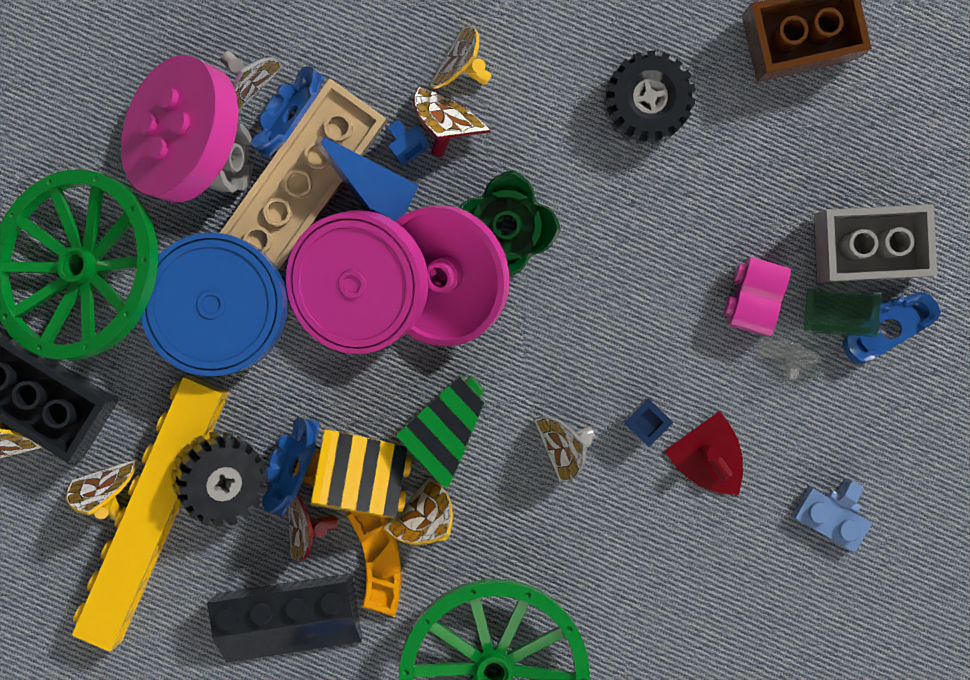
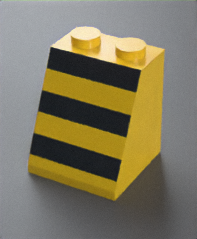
(360, 475)

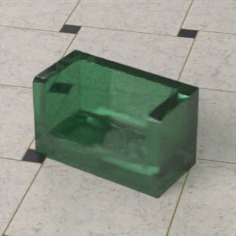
(843, 313)

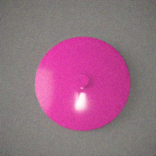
(464, 274)

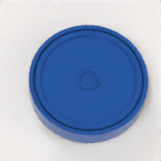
(215, 305)

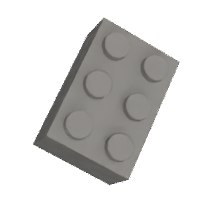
(875, 243)

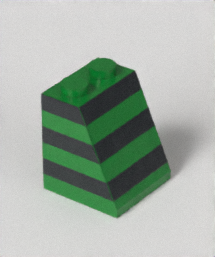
(444, 428)

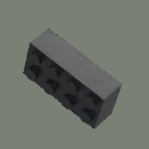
(50, 401)

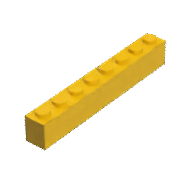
(148, 517)

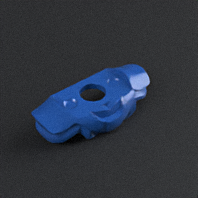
(288, 98)
(911, 314)
(289, 448)

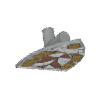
(250, 78)
(564, 446)

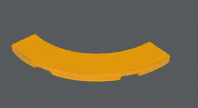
(380, 553)

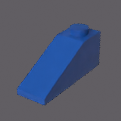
(370, 183)

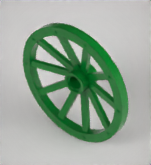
(79, 266)
(490, 654)

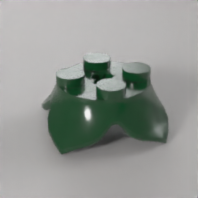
(514, 198)

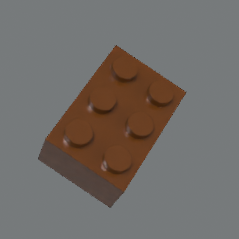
(803, 35)

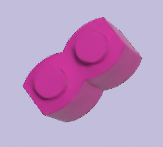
(757, 296)

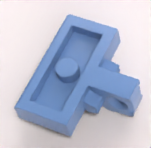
(835, 514)

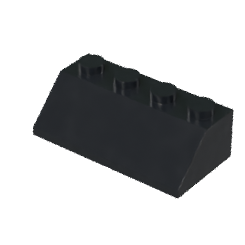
(285, 618)

